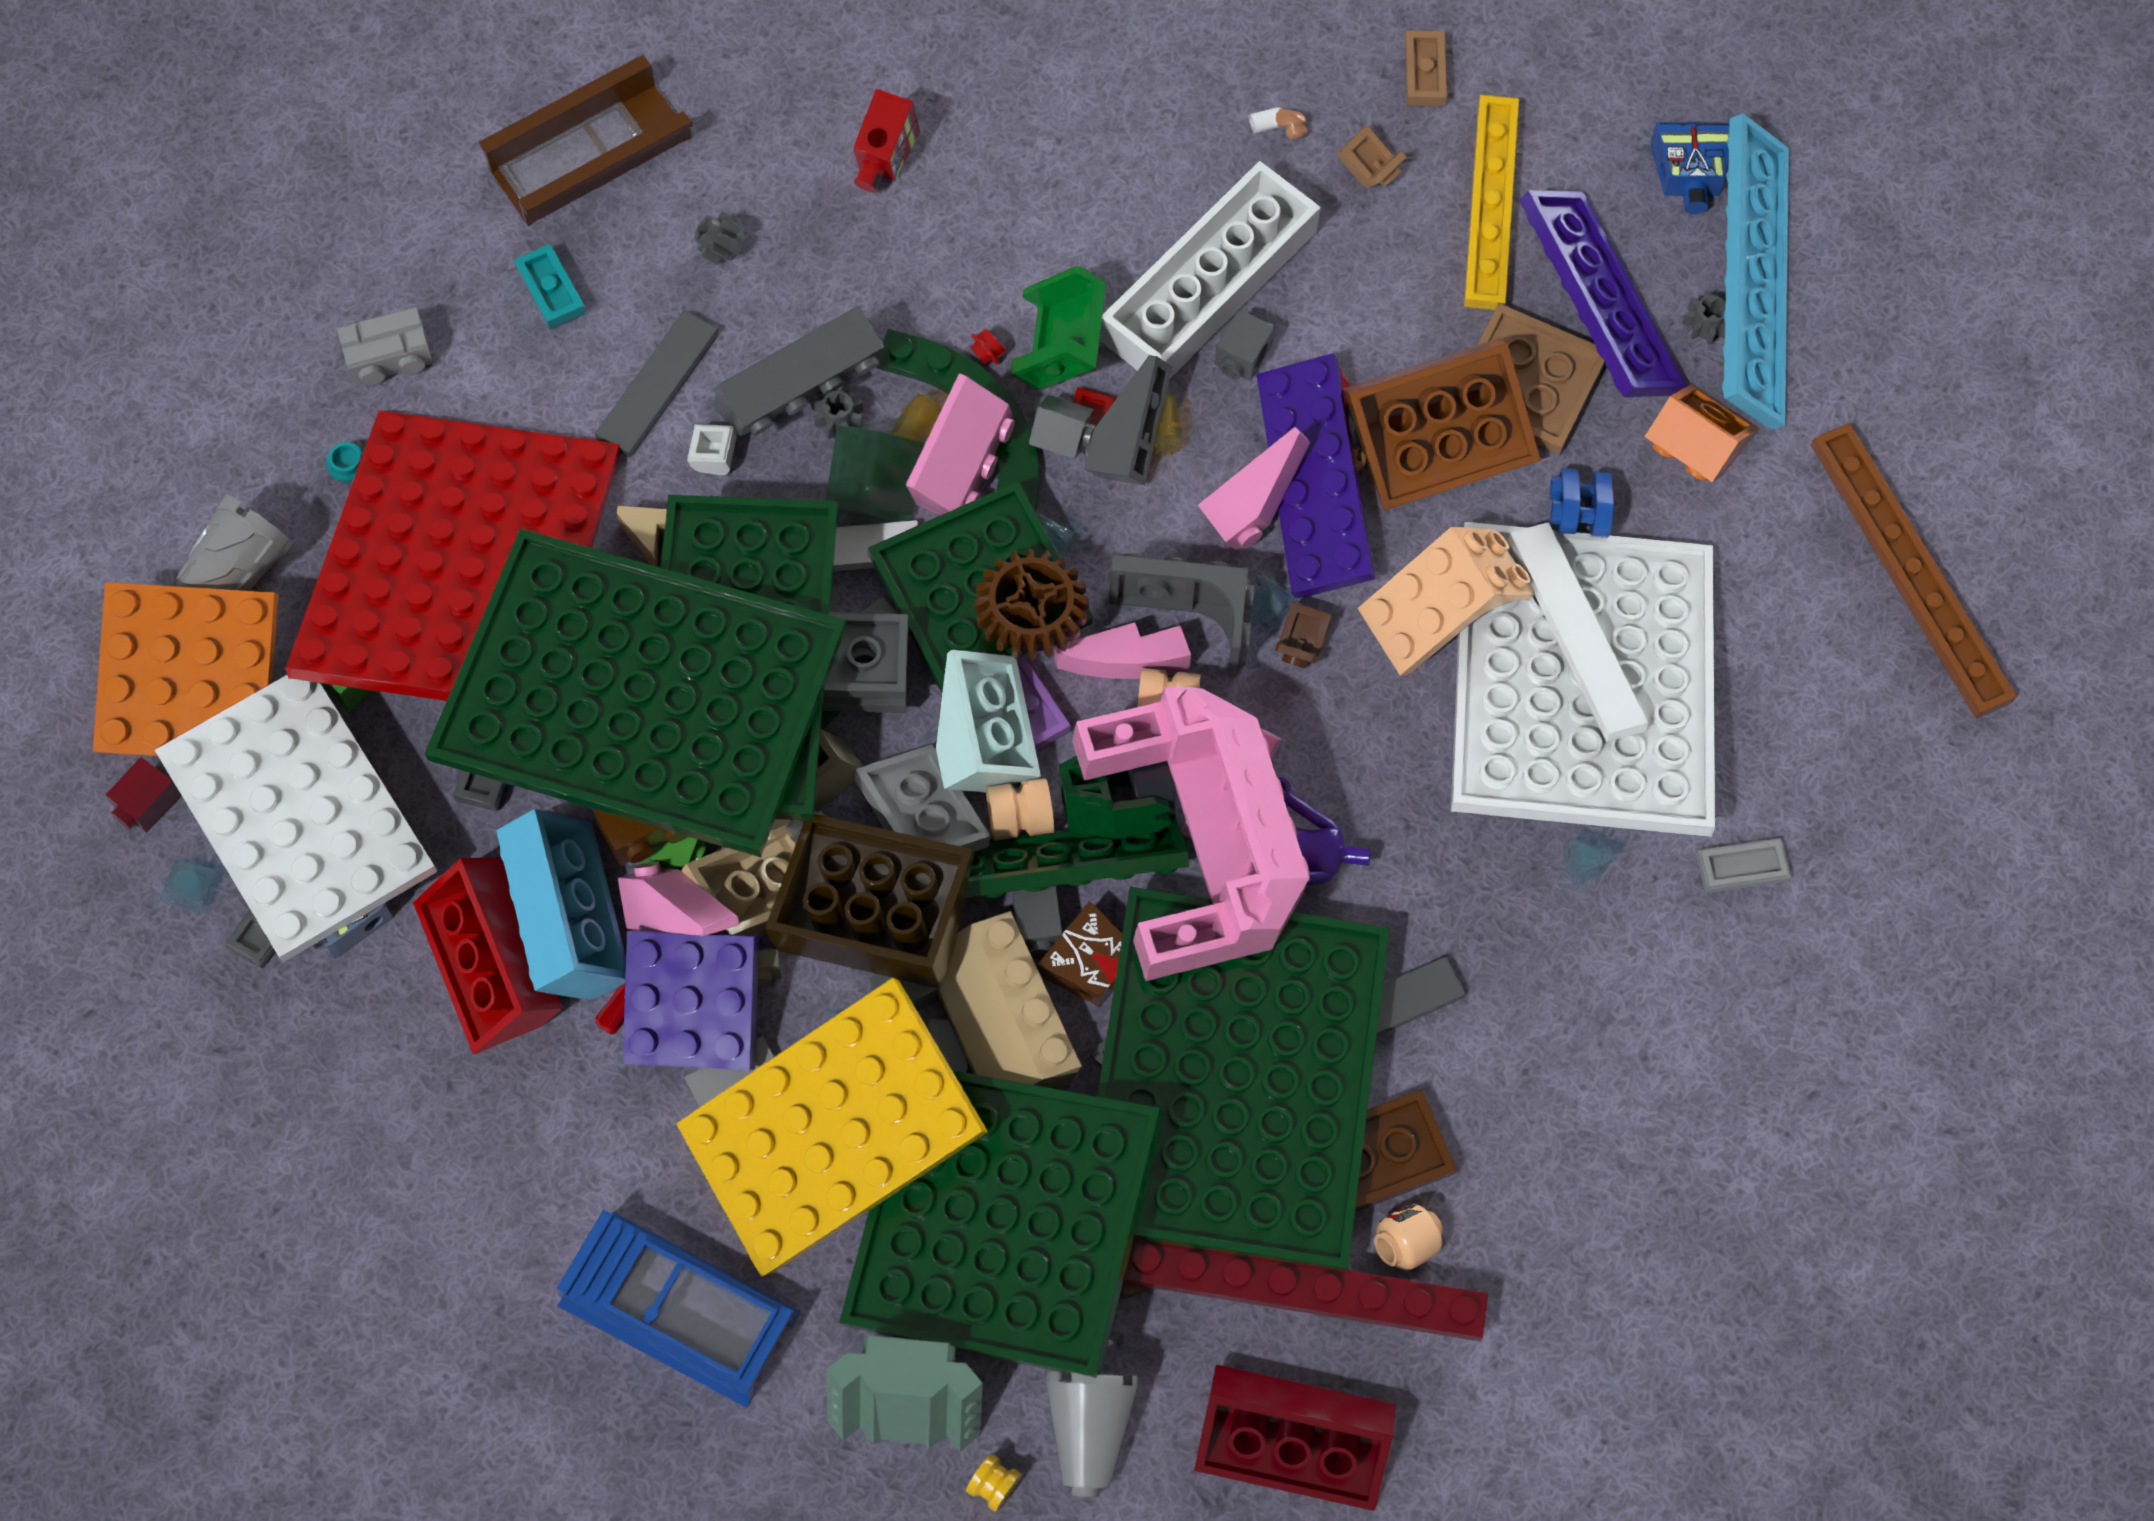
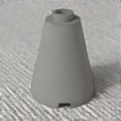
(1089, 1426)

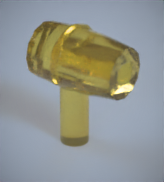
(917, 418)
(1170, 429)

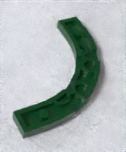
(940, 367)

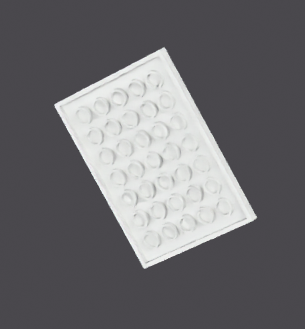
(1527, 731)

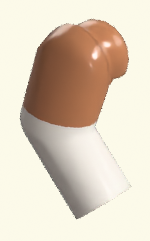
(1278, 118)

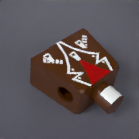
(1085, 957)

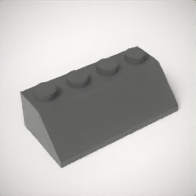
(799, 372)

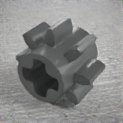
(719, 237)
(1706, 317)
(836, 410)

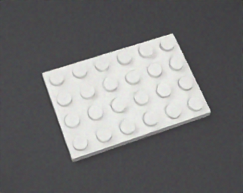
(295, 813)

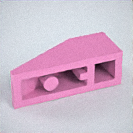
(1253, 495)
(670, 903)

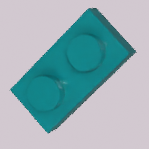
(549, 286)

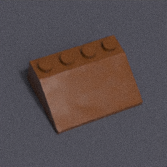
(1442, 423)

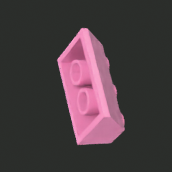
(960, 448)

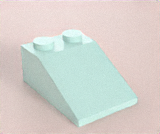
(984, 724)

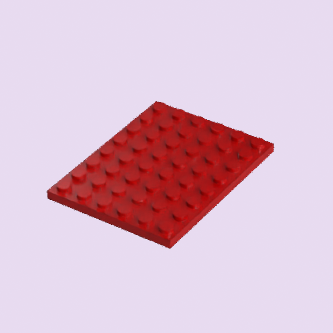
(429, 541)

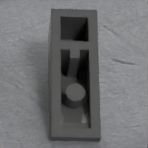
(1128, 430)

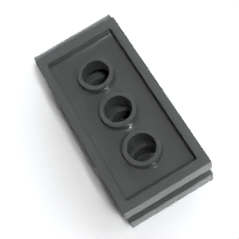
(876, 684)

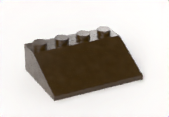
(871, 900)

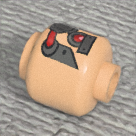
(1408, 1237)

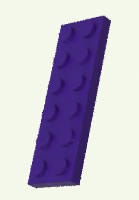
(1602, 293)
(1323, 503)

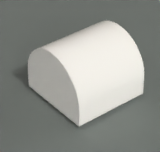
(712, 448)

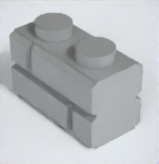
(385, 347)

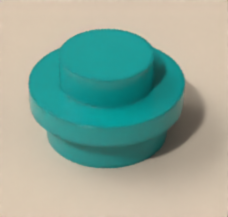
(344, 461)

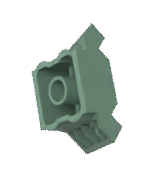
(904, 1393)

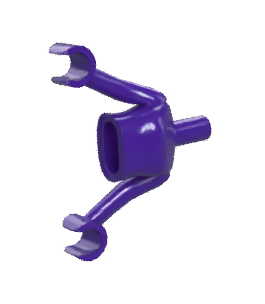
(1325, 846)

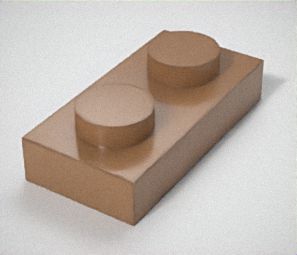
(1425, 68)

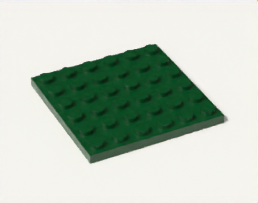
(1015, 1236)

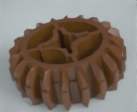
(1059, 590)

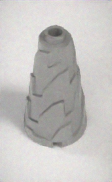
(233, 550)

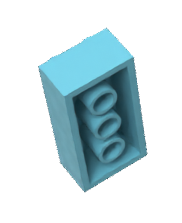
(562, 905)

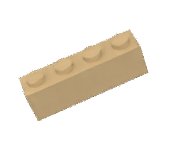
(1004, 1008)

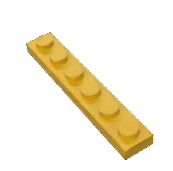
(1491, 202)

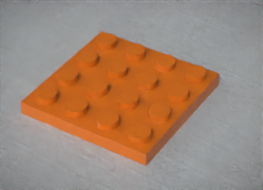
(177, 660)

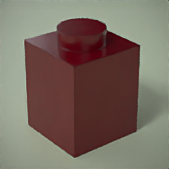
(142, 796)

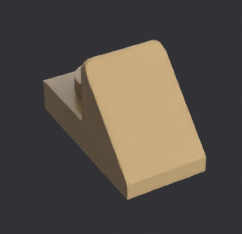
(644, 529)

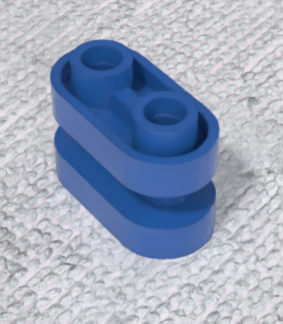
(1566, 509)

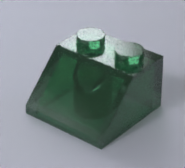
(872, 474)

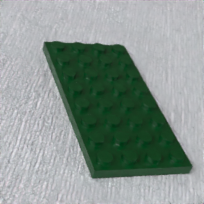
(767, 550)

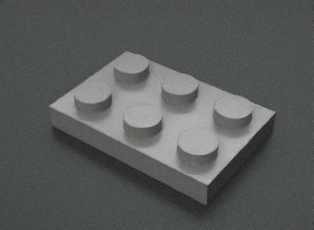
(912, 800)

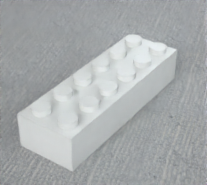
(1211, 271)

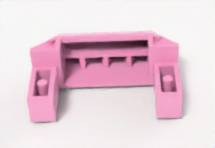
(1232, 814)

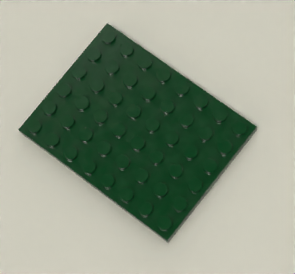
(638, 692)
(1256, 1084)

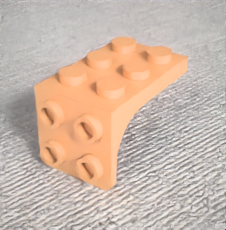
(1442, 594)

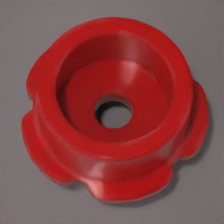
(987, 347)

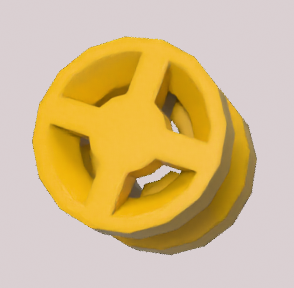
(993, 1482)

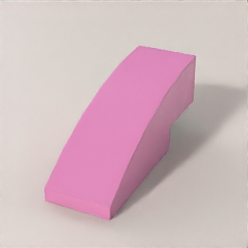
(1123, 653)

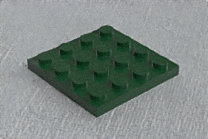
(940, 562)

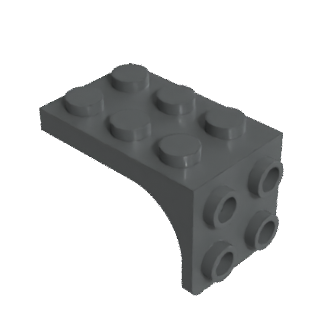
(1191, 587)

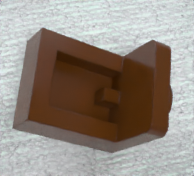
(1303, 635)

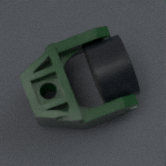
(1090, 805)

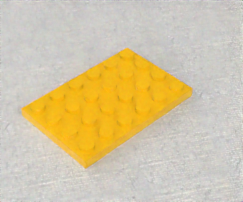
(831, 1127)

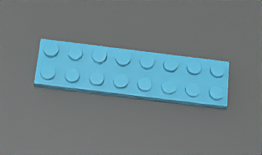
(1756, 273)

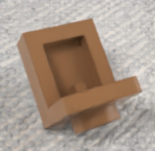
(1370, 159)

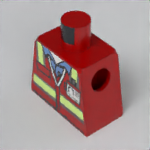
(884, 139)

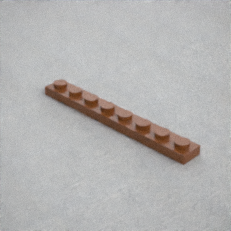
(1913, 571)

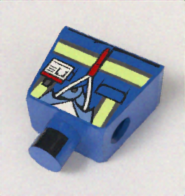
(1691, 160)

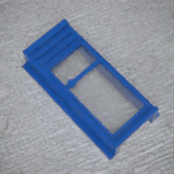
(674, 1306)

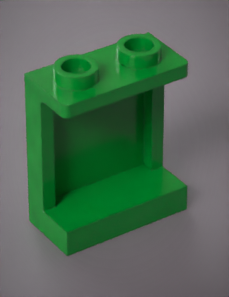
(1064, 329)

